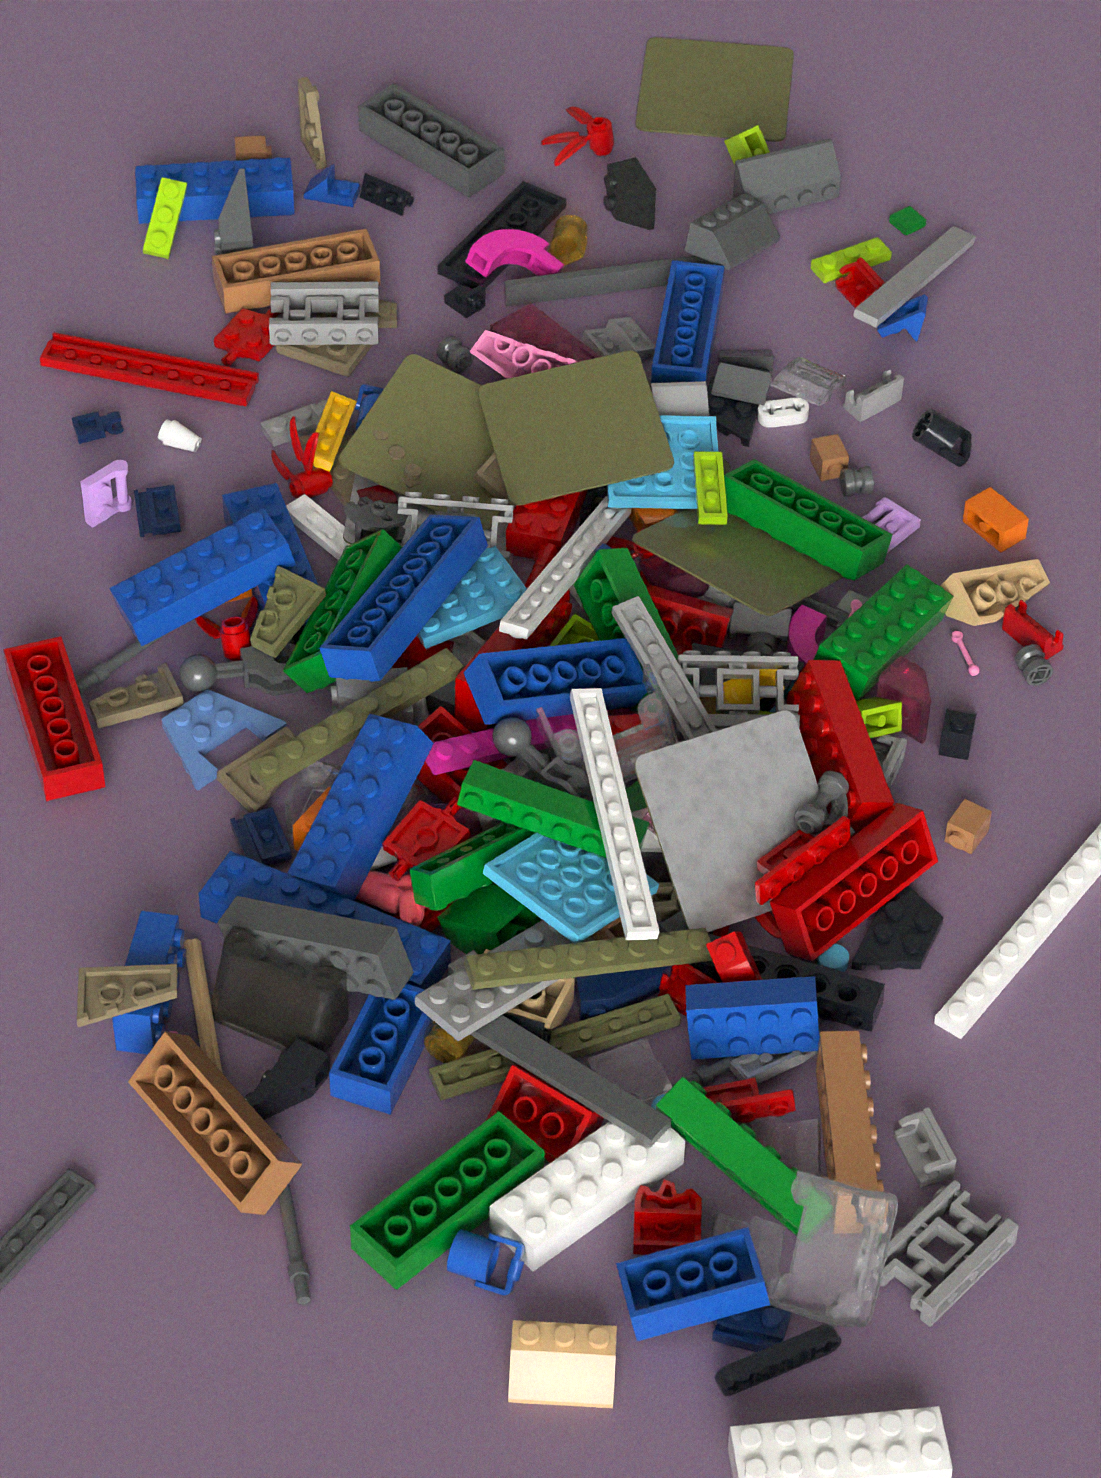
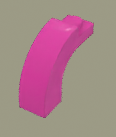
(512, 247)
(805, 633)

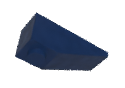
(616, 990)

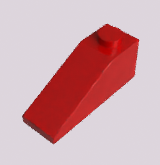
(733, 958)

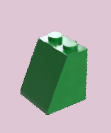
(485, 920)

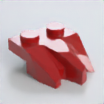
(665, 1218)

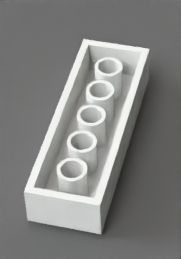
(582, 1190)
(845, 1446)

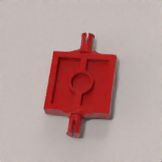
(245, 336)
(423, 835)

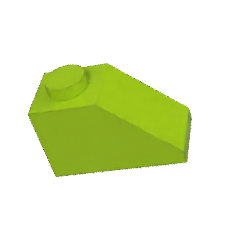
(746, 144)
(881, 715)

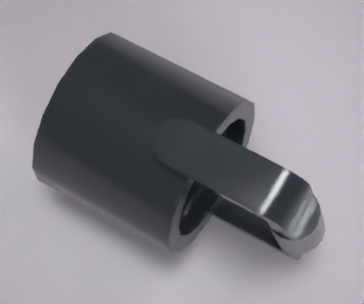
(940, 435)

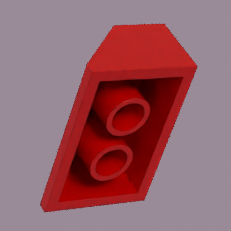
(691, 619)
(544, 1112)

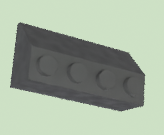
(790, 176)
(732, 232)

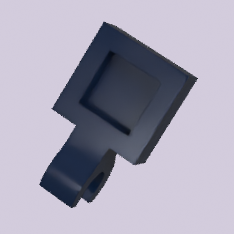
(93, 426)

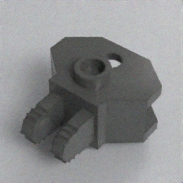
(375, 515)

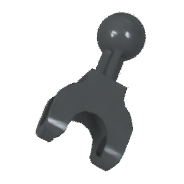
(254, 667)
(514, 738)

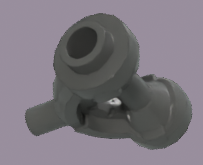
(832, 788)

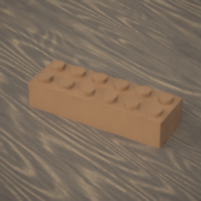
(246, 275)
(846, 1109)
(215, 1123)

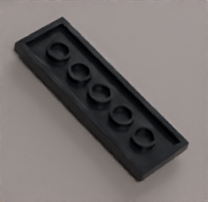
(524, 209)

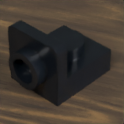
(466, 300)

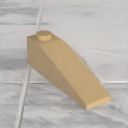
(985, 592)

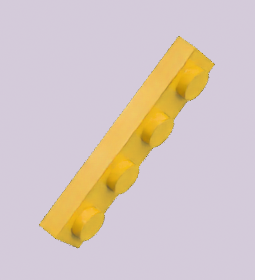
(332, 429)

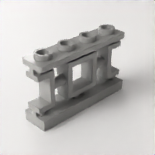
(301, 299)
(456, 508)
(740, 667)
(960, 1270)

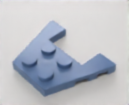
(206, 724)

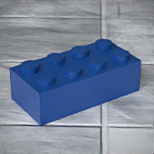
(155, 942)
(752, 1017)
(380, 1051)
(693, 1284)

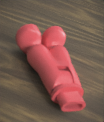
(392, 896)

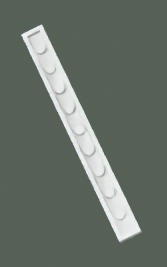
(329, 535)
(562, 571)
(614, 815)
(1022, 939)

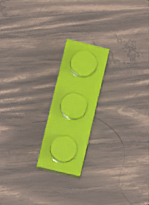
(165, 218)
(828, 266)
(710, 488)

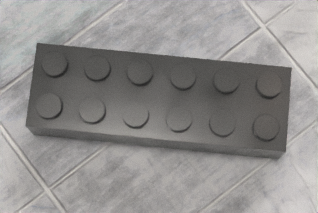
(431, 140)
(306, 939)

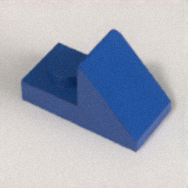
(330, 190)
(908, 317)

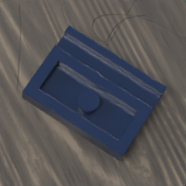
(157, 510)
(261, 837)
(753, 1329)

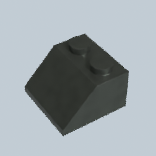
(630, 194)

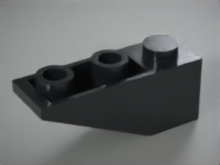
(292, 1079)

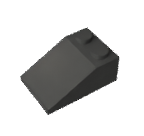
(234, 221)

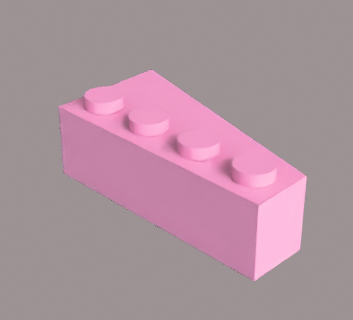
(514, 358)

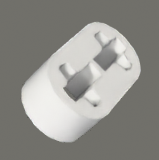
(783, 412)

